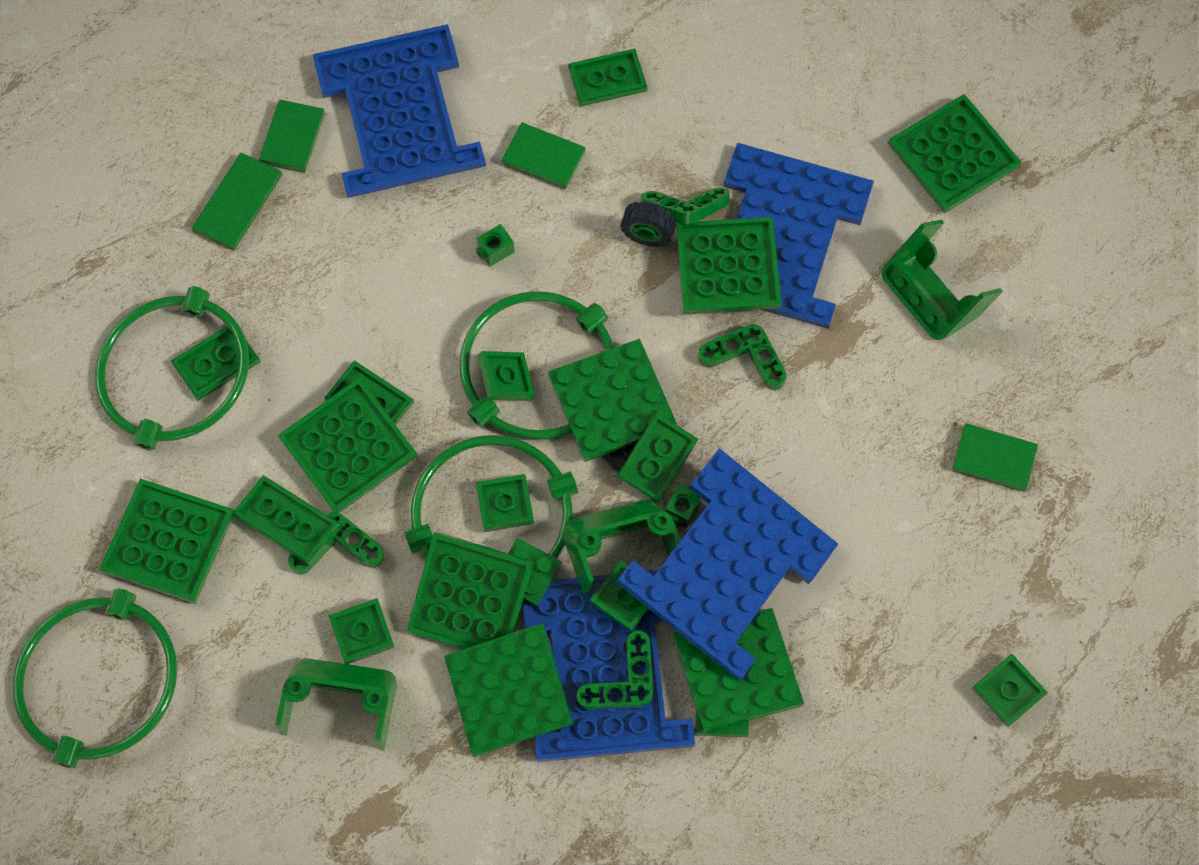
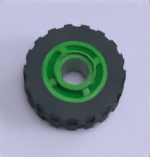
(648, 224)

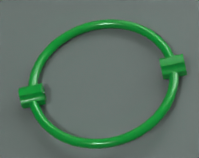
(485, 410)
(148, 431)
(560, 487)
(68, 749)

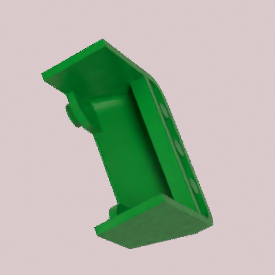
(923, 291)
(585, 533)
(374, 685)

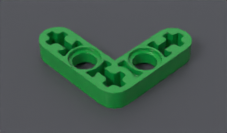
(694, 209)
(752, 347)
(372, 546)
(634, 681)

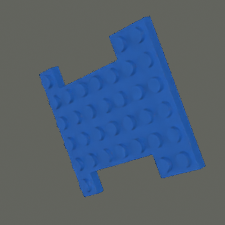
(398, 109)
(804, 210)
(729, 562)
(591, 651)

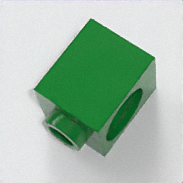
(494, 236)
(687, 497)

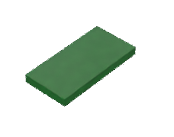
(237, 201)
(287, 520)

